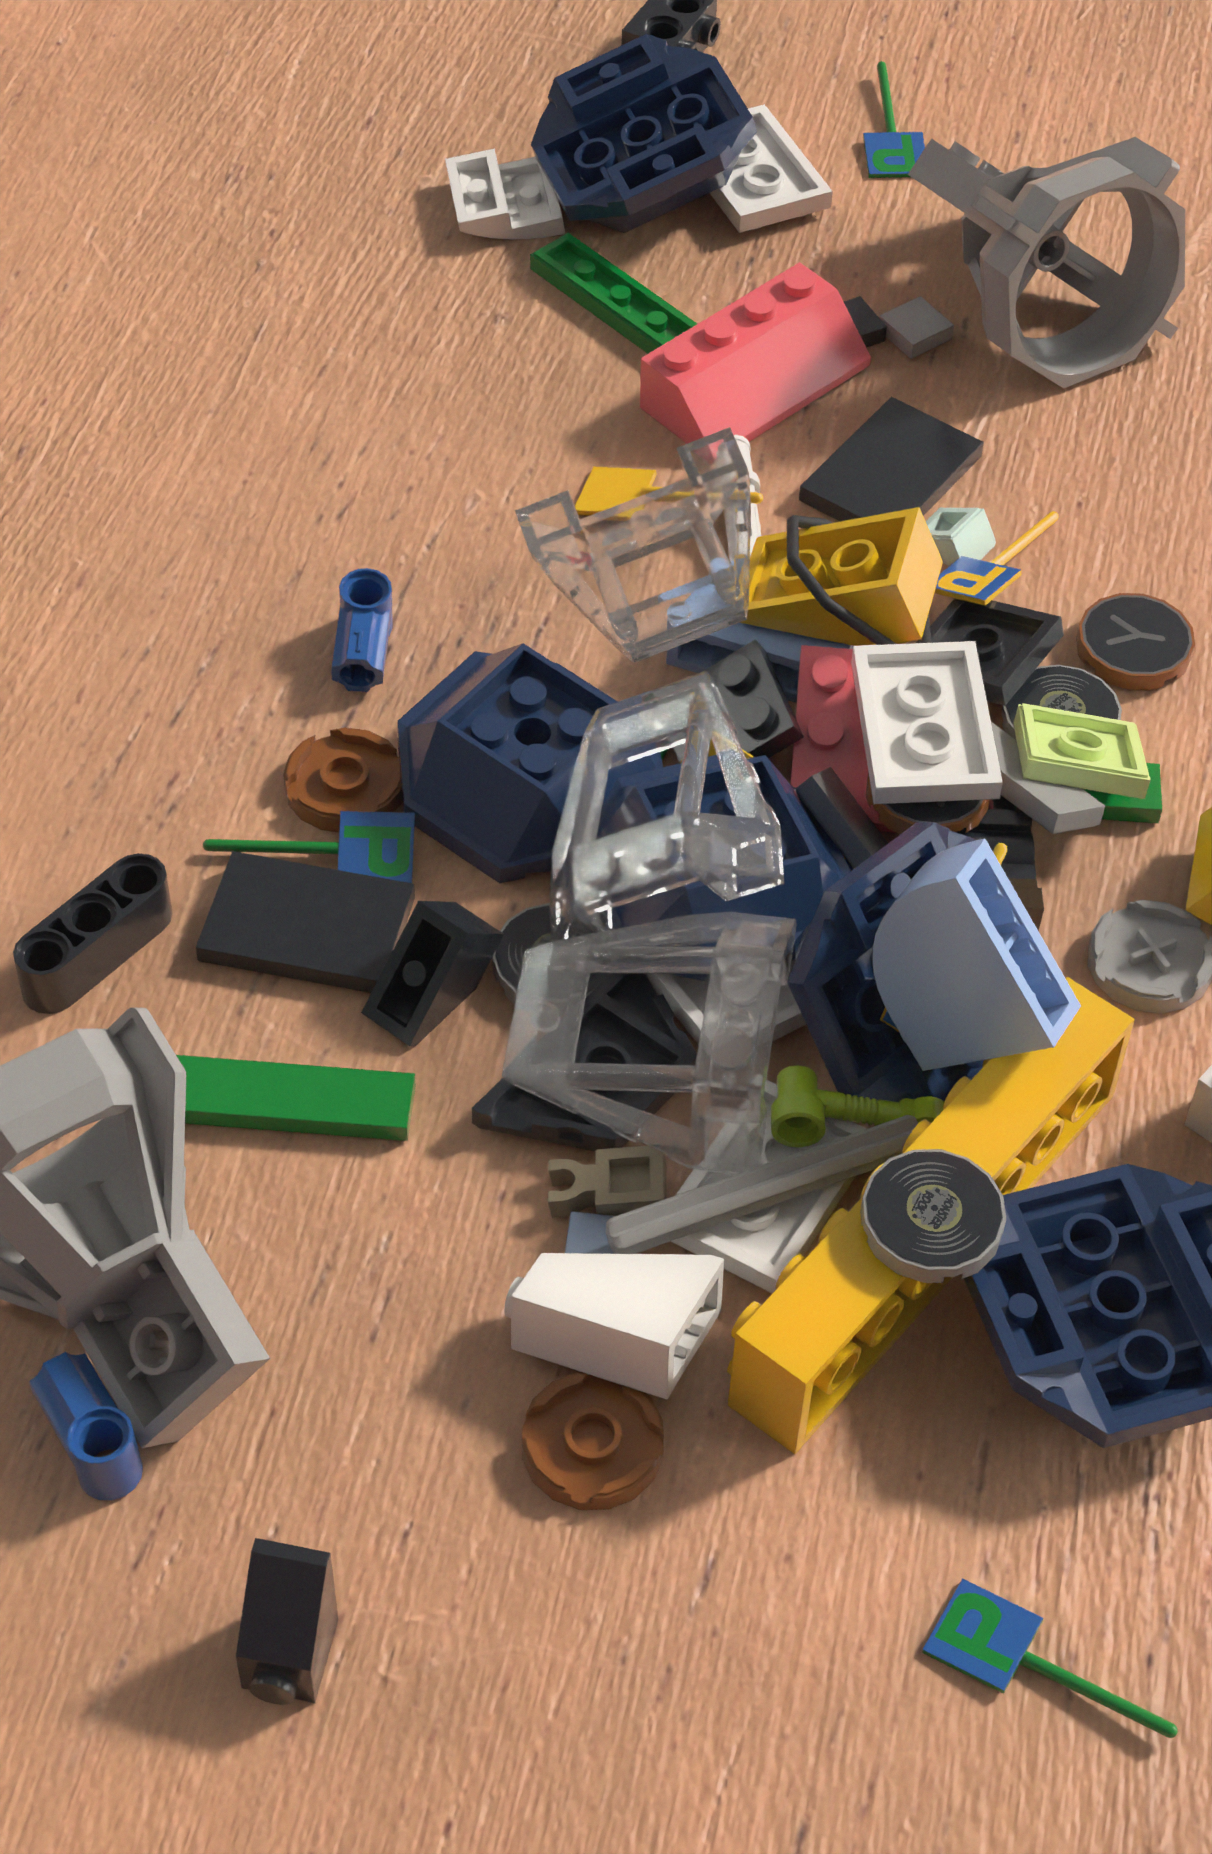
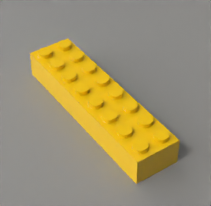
(843, 1304)

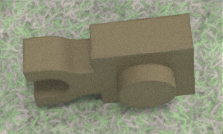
(615, 1184)

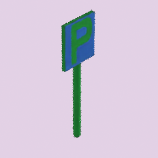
(891, 152)
(367, 845)
(990, 1640)

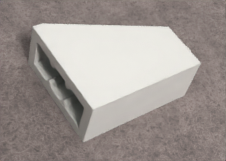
(617, 1314)

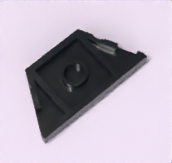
(618, 1026)

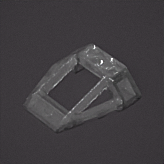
(681, 511)
(721, 851)
(733, 1046)

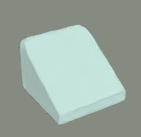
(961, 533)

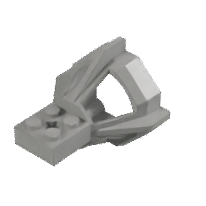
(1017, 226)
(106, 1228)

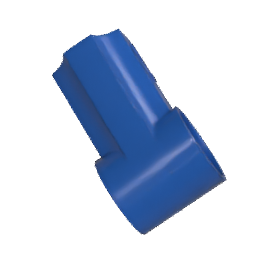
(362, 629)
(89, 1424)

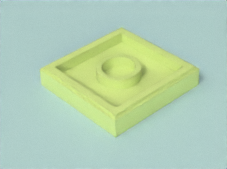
(1081, 751)

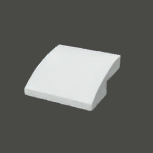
(504, 198)

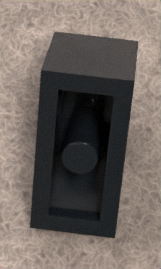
(431, 969)
(286, 1622)

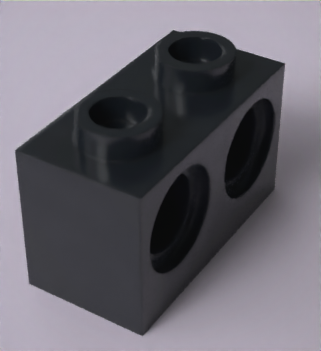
(678, 22)

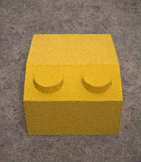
(870, 565)

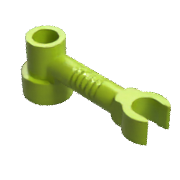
(802, 1108)

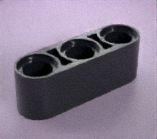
(93, 933)

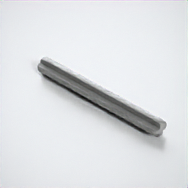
(757, 1187)

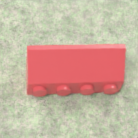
(754, 360)

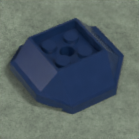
(640, 133)
(495, 758)
(808, 853)
(837, 980)
(1096, 1242)

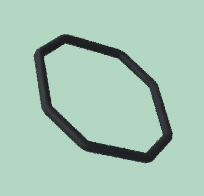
(793, 525)

